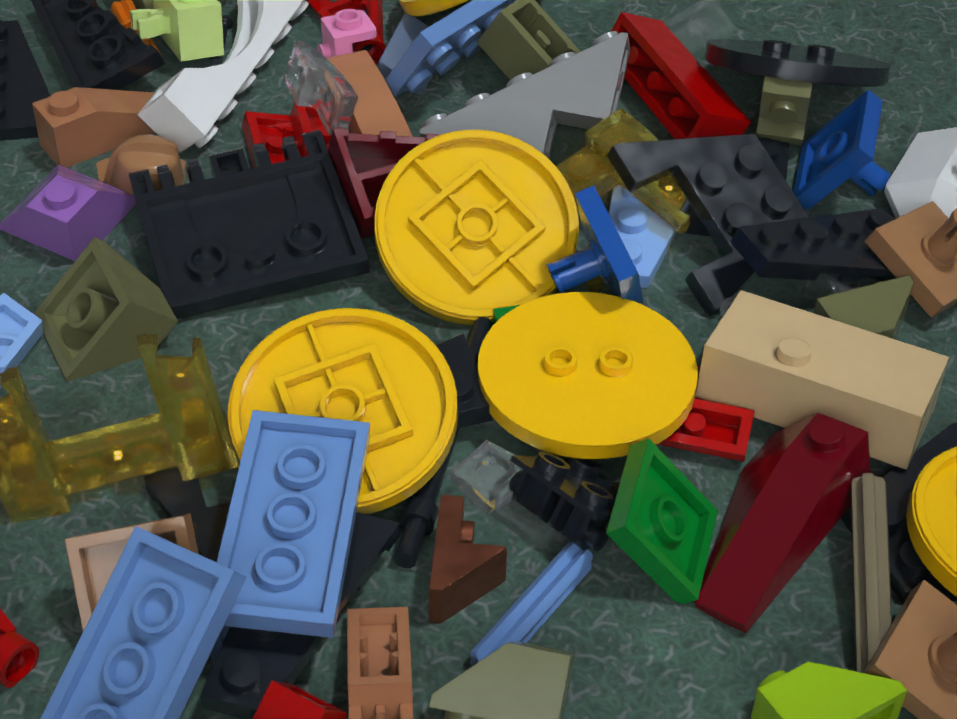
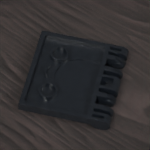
(249, 228)

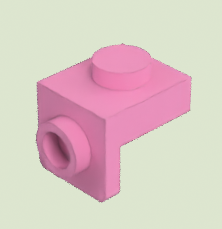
(344, 29)

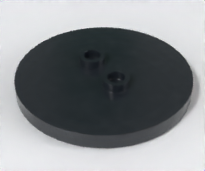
(797, 63)

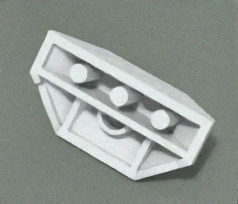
(926, 174)

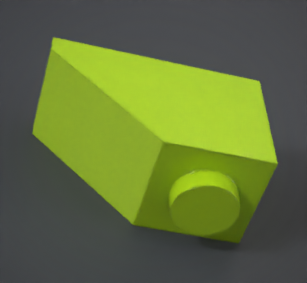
(827, 693)

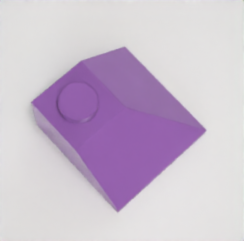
(68, 212)

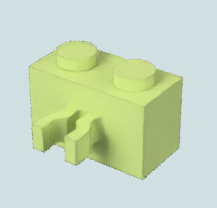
(187, 26)

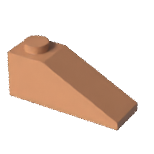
(88, 122)

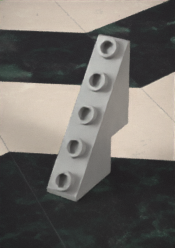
(571, 92)

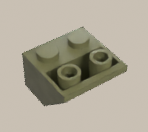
(524, 39)

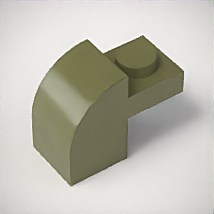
(783, 110)

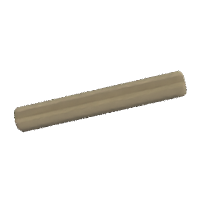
(870, 566)

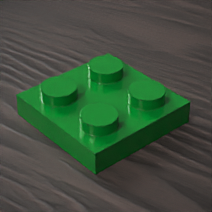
(662, 522)

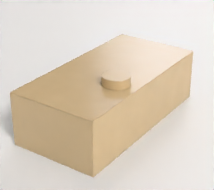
(804, 364)

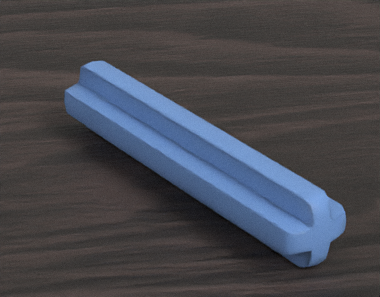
(537, 601)

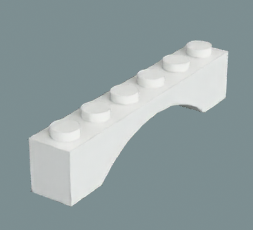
(197, 97)

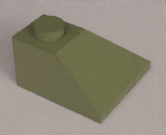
(100, 311)

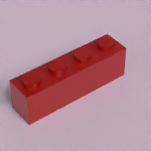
(676, 83)

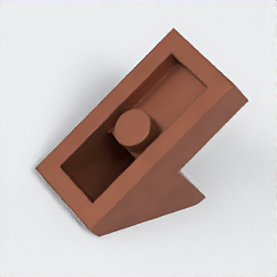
(460, 568)

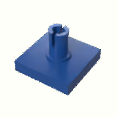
(842, 152)
(603, 256)

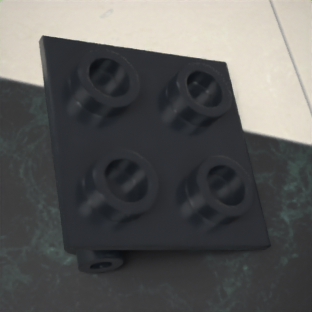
(566, 494)

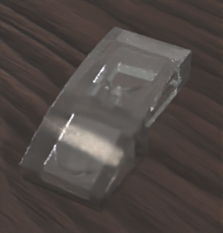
(320, 85)
(486, 481)

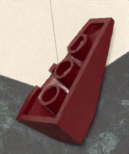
(780, 514)

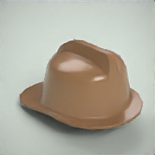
(139, 154)

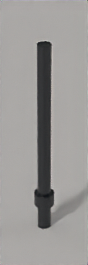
(421, 510)

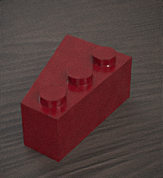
(363, 166)

